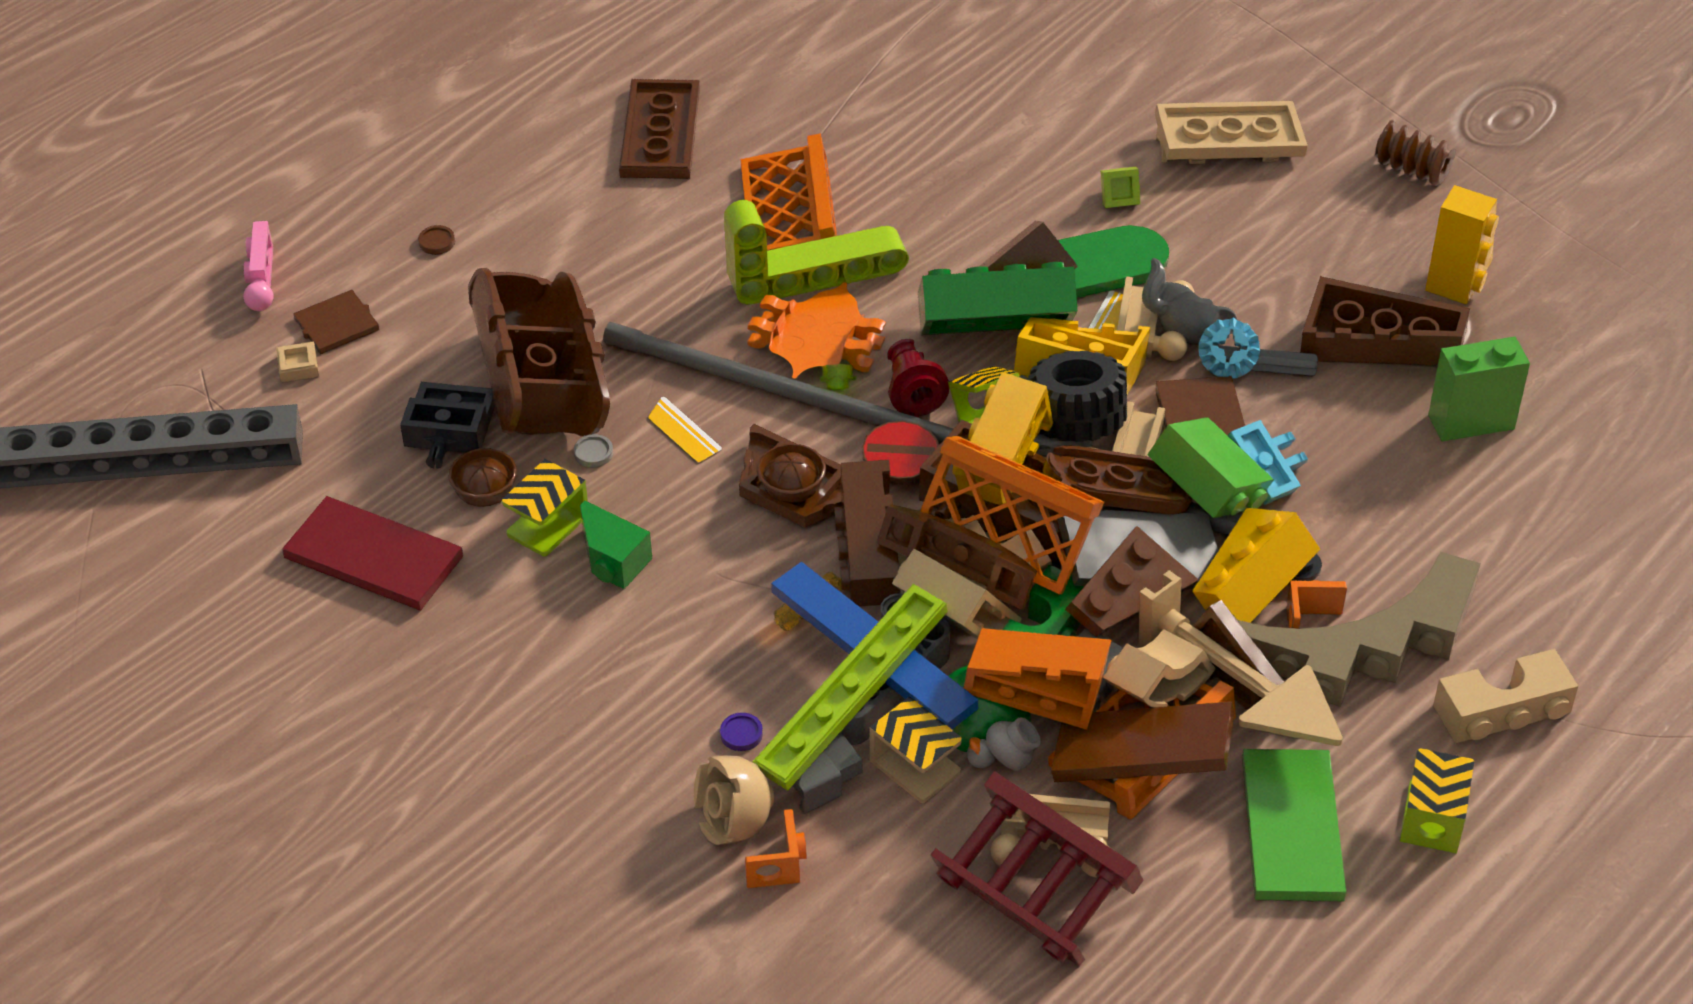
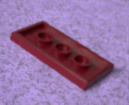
(373, 552)

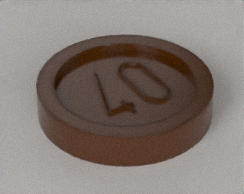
(436, 239)

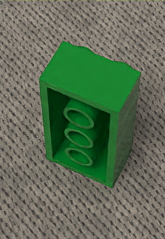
(995, 298)

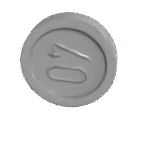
(593, 450)

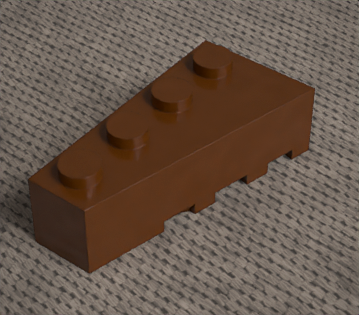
(1379, 325)

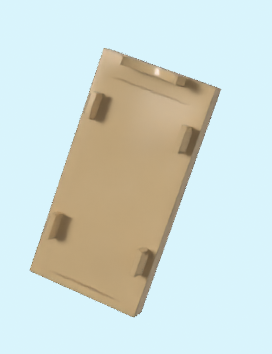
(1229, 131)

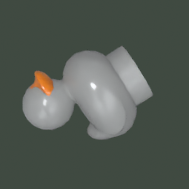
(1008, 742)

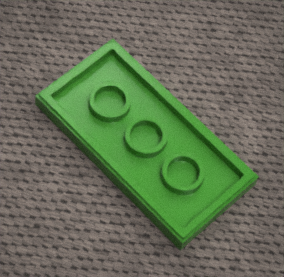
(1293, 825)

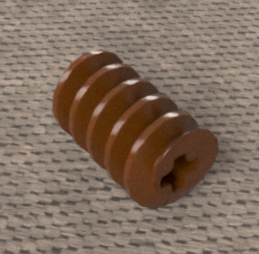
(1413, 154)

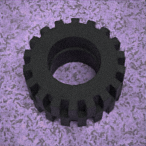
(1084, 394)

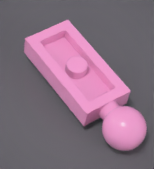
(258, 271)

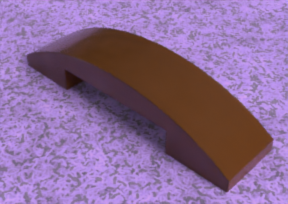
(960, 550)

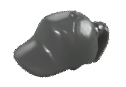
(1179, 306)

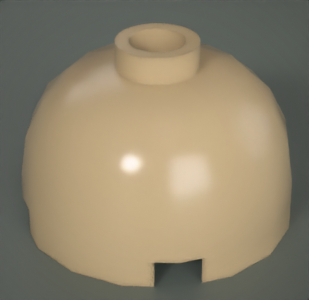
(733, 798)

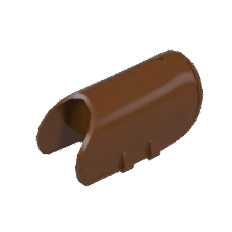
(540, 353)

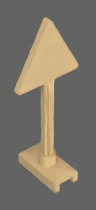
(1288, 709)

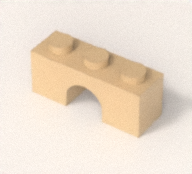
(1475, 708)

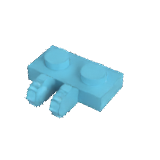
(1265, 452)

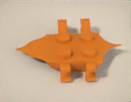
(817, 331)

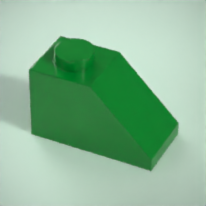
(614, 545)

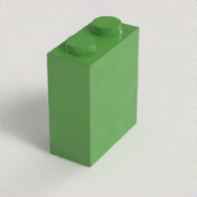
(1478, 388)
(1211, 467)

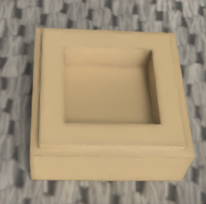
(297, 362)

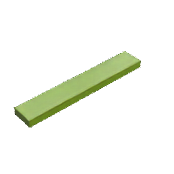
(850, 687)

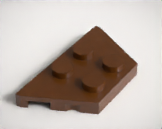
(803, 513)

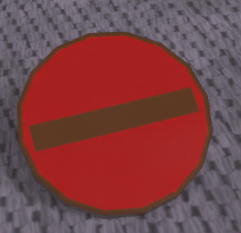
(903, 444)

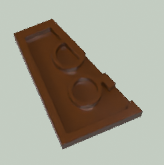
(1115, 588)
(1225, 630)

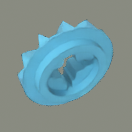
(1214, 357)

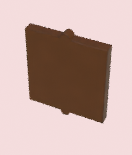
(336, 321)

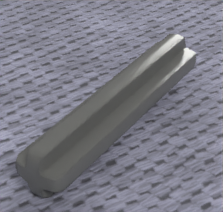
(1280, 361)

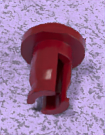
(916, 383)

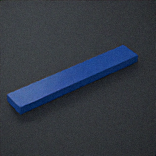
(849, 624)

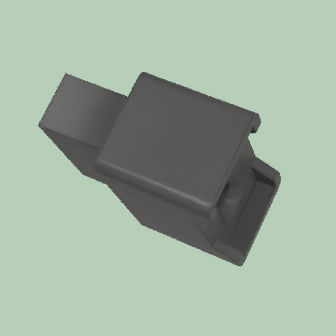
(826, 774)

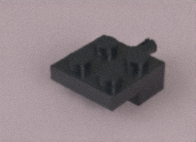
(447, 419)

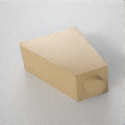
(967, 603)

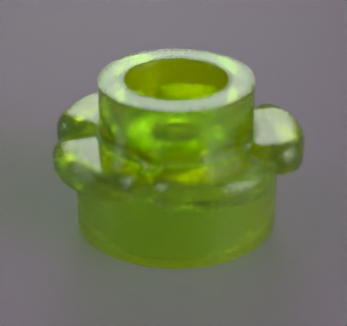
(837, 376)

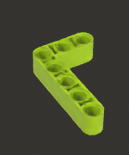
(804, 265)

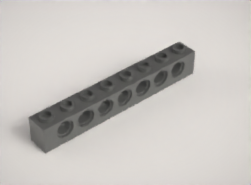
(150, 446)

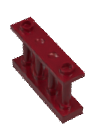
(1041, 825)

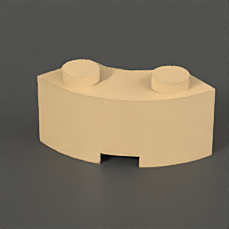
(1160, 670)

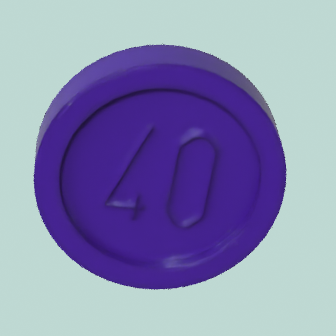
(741, 731)

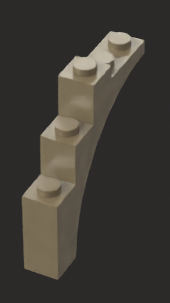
(1376, 644)

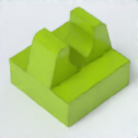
(1120, 187)

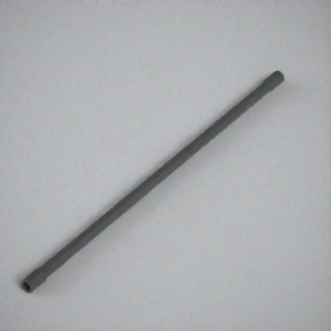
(637, 341)

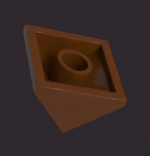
(1032, 248)

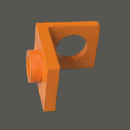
(1314, 598)
(787, 862)

